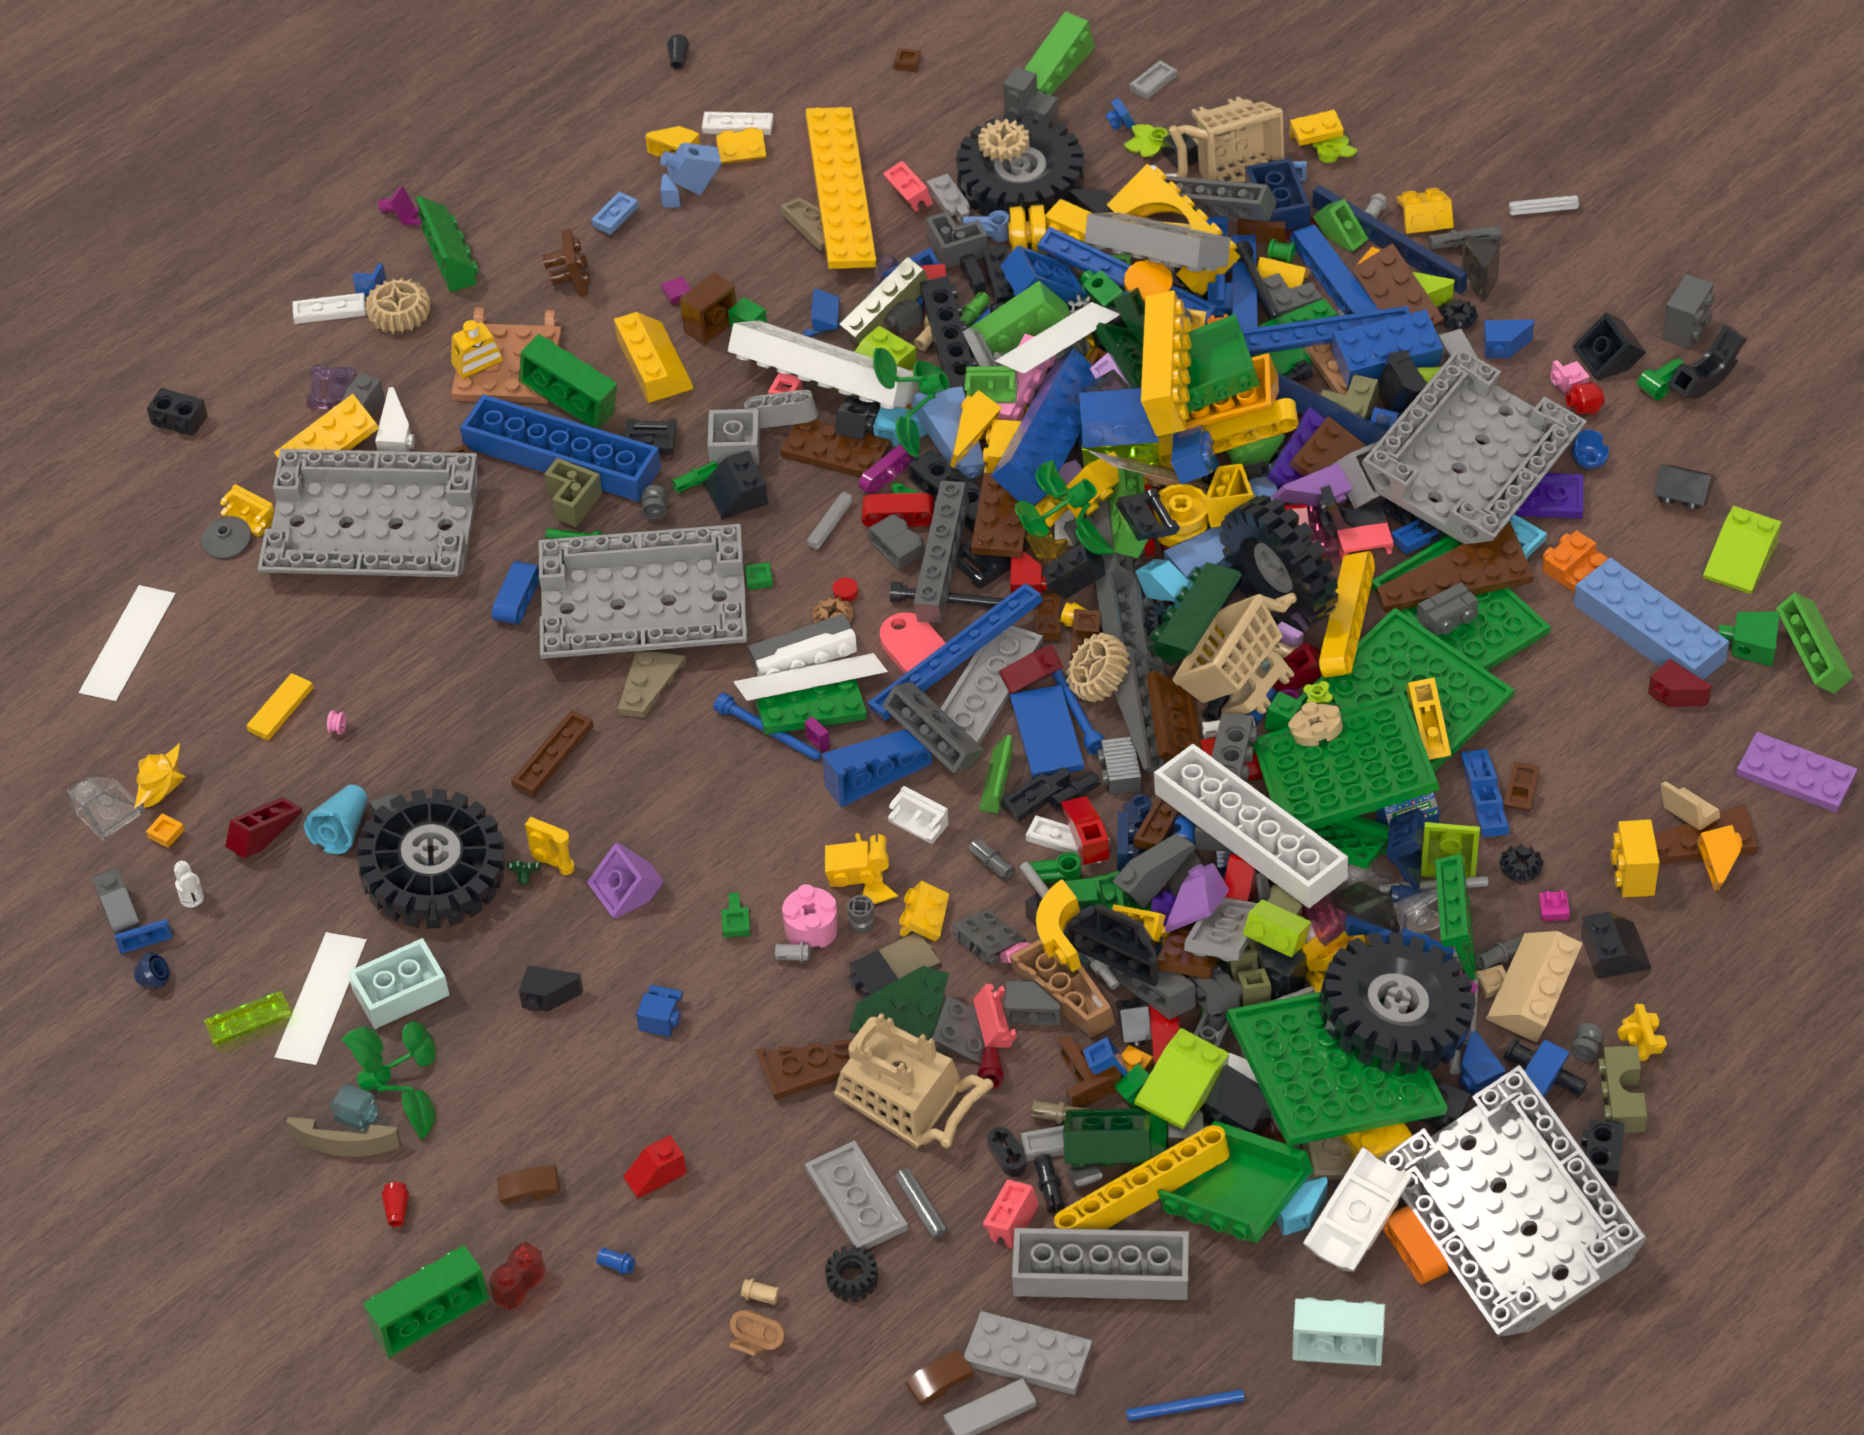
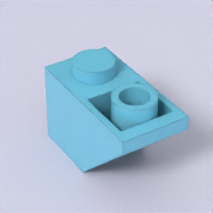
(886, 424)
(1161, 580)
(1303, 1207)

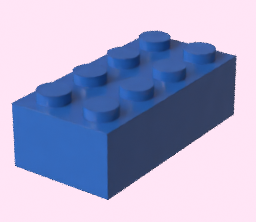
(1367, 347)

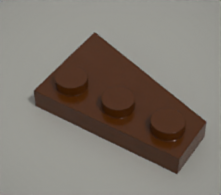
(1324, 448)

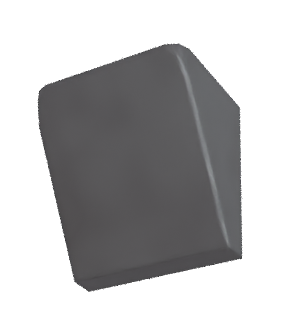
(1083, 1175)

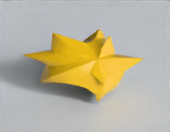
(157, 777)

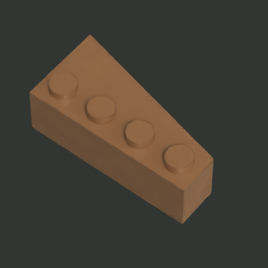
(1073, 990)

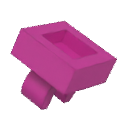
(1554, 906)

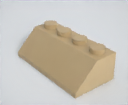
(1534, 983)

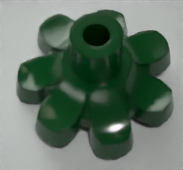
(523, 869)

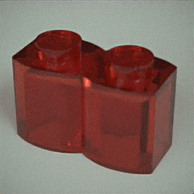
(515, 1277)

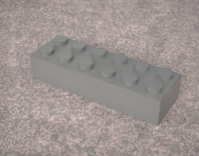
(1157, 240)
(1100, 1263)

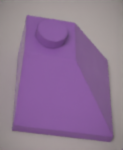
(624, 881)
(1197, 896)

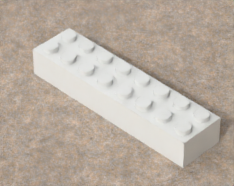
(818, 362)
(1251, 825)

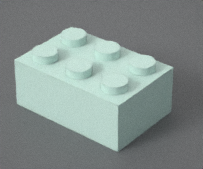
(398, 983)
(1338, 1331)

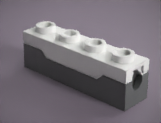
(804, 647)

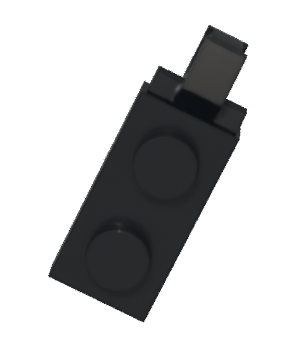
(1035, 794)

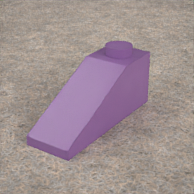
(1308, 491)

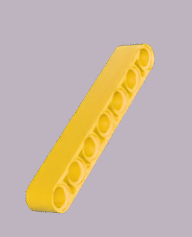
(1241, 429)
(1347, 619)
(1141, 1185)

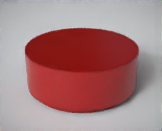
(846, 589)

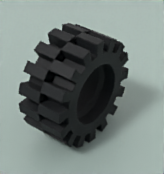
(849, 1259)

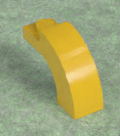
(1053, 914)

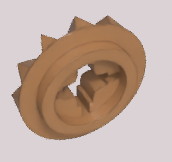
(821, 611)

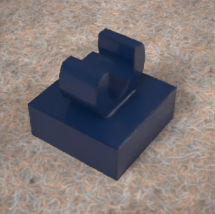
(1138, 809)

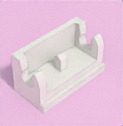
(918, 815)

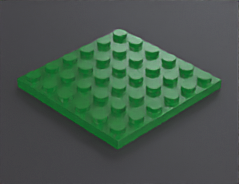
(1406, 652)
(1365, 768)
(1316, 1085)

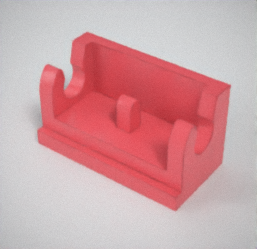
(908, 185)
(1364, 539)
(992, 1018)
(1011, 1210)

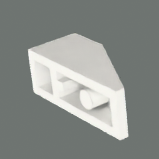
(393, 427)

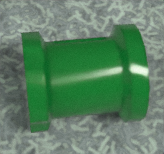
(1281, 251)

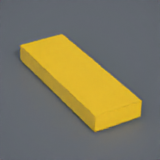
(279, 707)

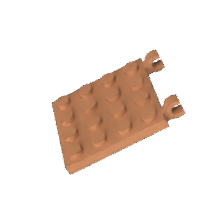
(503, 378)

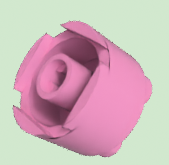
(810, 916)

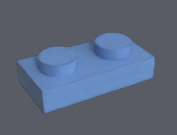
(614, 213)

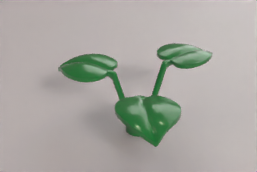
(930, 381)
(1077, 496)
(367, 1049)

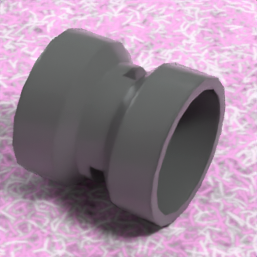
(654, 502)
(860, 913)
(1586, 1044)

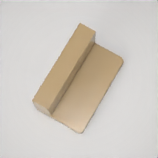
(1688, 806)

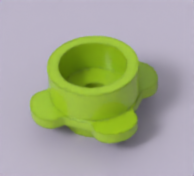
(1322, 688)

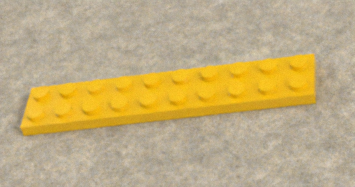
(840, 188)

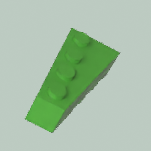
(1061, 52)
(1026, 313)

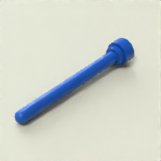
(726, 705)
(1092, 738)

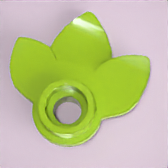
(1147, 140)
(1332, 148)

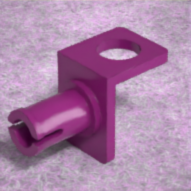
(402, 206)

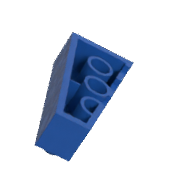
(872, 765)

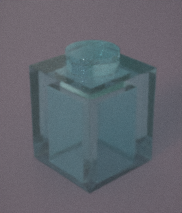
(354, 1107)

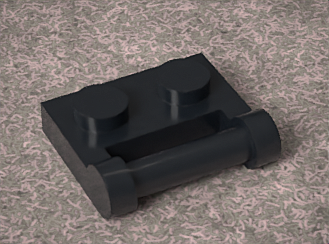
(655, 433)
(1141, 519)
(990, 566)

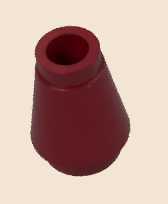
(991, 1067)

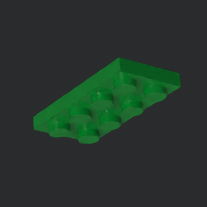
(826, 703)

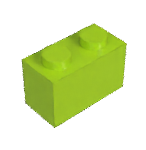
(1276, 928)

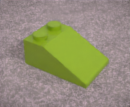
(902, 351)
(1743, 549)
(1449, 840)
(1182, 1078)

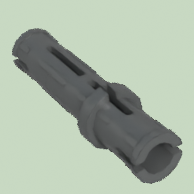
(1454, 239)

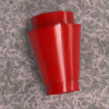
(395, 1202)

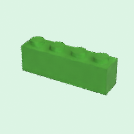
(1814, 643)

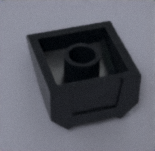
(1400, 382)

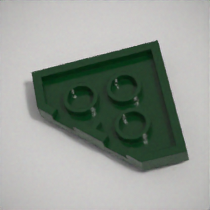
(909, 1001)

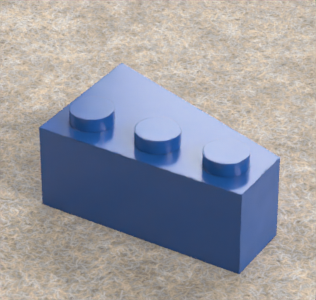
(1193, 454)

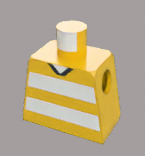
(473, 349)

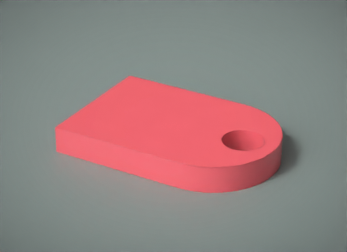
(912, 643)

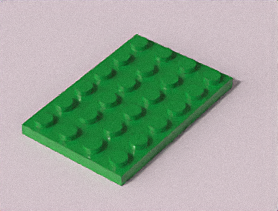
(1502, 620)

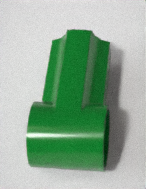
(1656, 382)
(1065, 867)

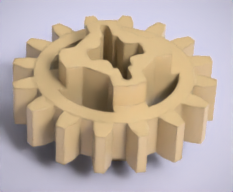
(1003, 140)

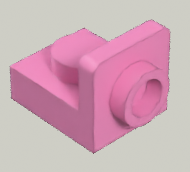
(1568, 375)

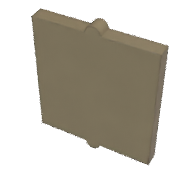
(909, 955)

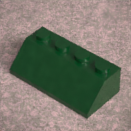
(1192, 612)

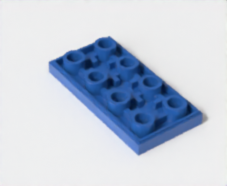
(1046, 731)

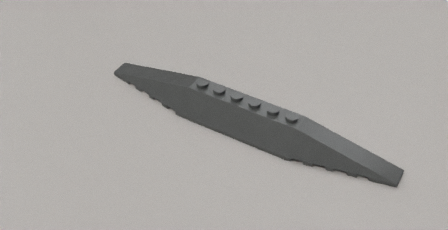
(1122, 615)

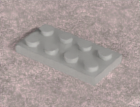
(1222, 931)
(856, 1196)
(1028, 1352)

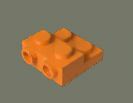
(1572, 559)

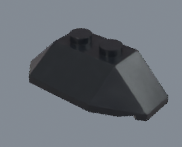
(1115, 942)

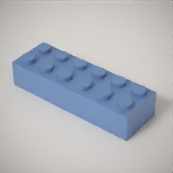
(1649, 620)

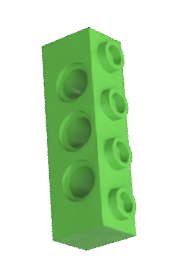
(1123, 537)

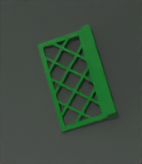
(1366, 834)
(1455, 910)

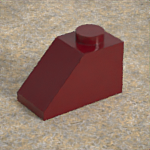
(1305, 666)
(1031, 669)
(1678, 686)

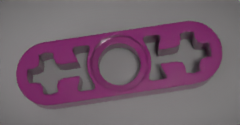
(885, 470)

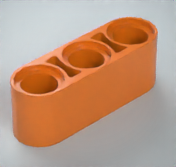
(1415, 1245)

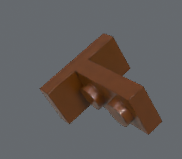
(1089, 1086)

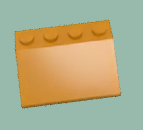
(1242, 403)

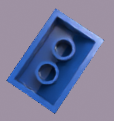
(1114, 418)

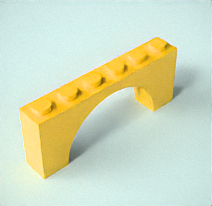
(1150, 195)

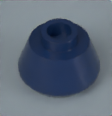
(152, 971)

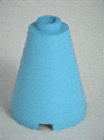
(337, 820)

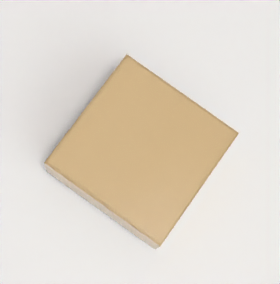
(1491, 980)

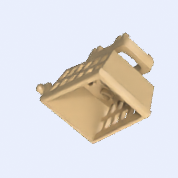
(1251, 131)
(1247, 641)
(921, 1090)

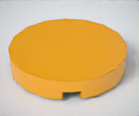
(1149, 278)

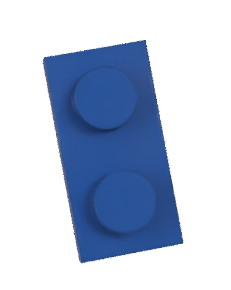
(1410, 539)

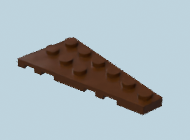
(1477, 565)

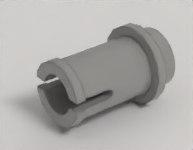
(1376, 204)
(797, 952)

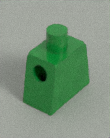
(1100, 288)
(1753, 636)

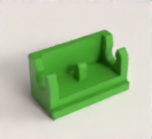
(995, 382)

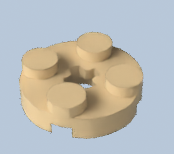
(1315, 724)

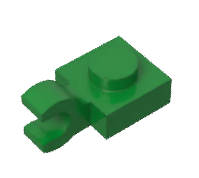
(735, 919)

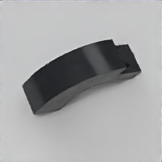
(1709, 371)
(1337, 517)

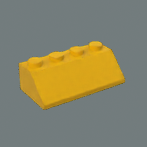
(651, 356)

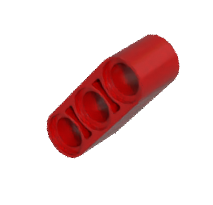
(914, 508)

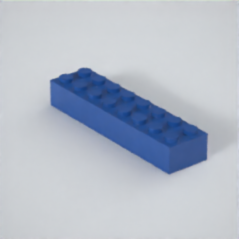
(1046, 429)
(539, 438)

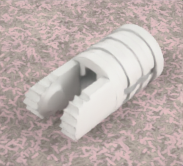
(188, 883)

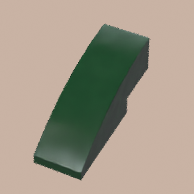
(1132, 310)

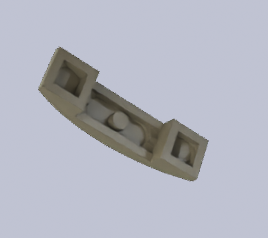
(340, 1143)

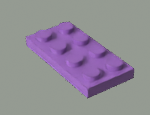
(1796, 772)

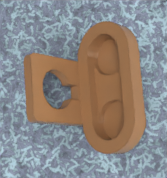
(755, 1332)

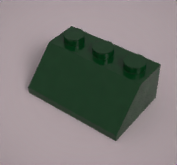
(1107, 1136)

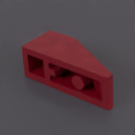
(260, 826)

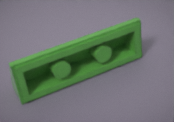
(997, 776)

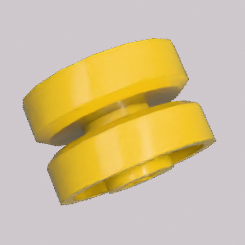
(1025, 232)
(1188, 508)

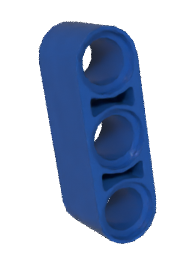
(516, 593)

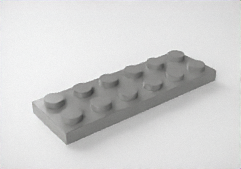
(980, 689)

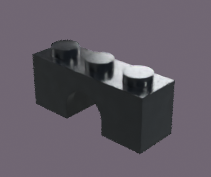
(992, 260)

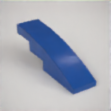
(1484, 793)
(1546, 1066)

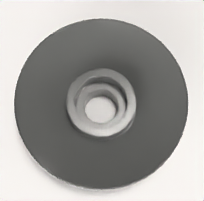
(226, 545)

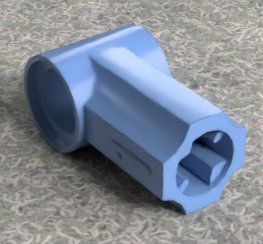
(994, 225)

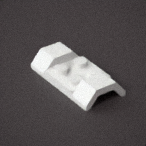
(1357, 1211)

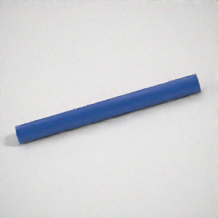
(1185, 1405)

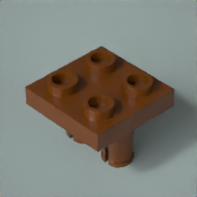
(574, 262)

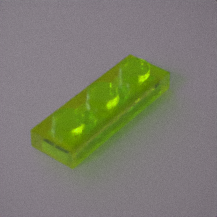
(1143, 453)
(247, 1018)

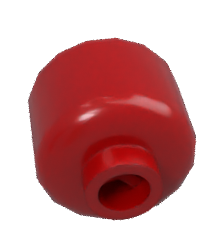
(1585, 398)

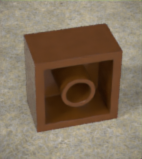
(707, 308)

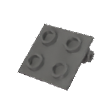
(985, 935)
(959, 1031)

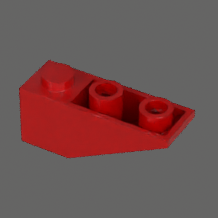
(1086, 830)

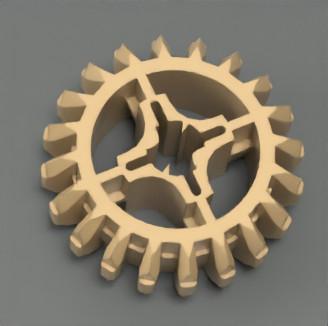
(412, 308)
(1097, 667)

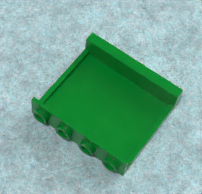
(1219, 363)
(1245, 1189)

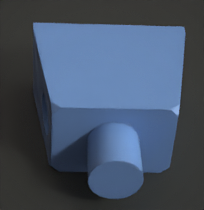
(692, 165)

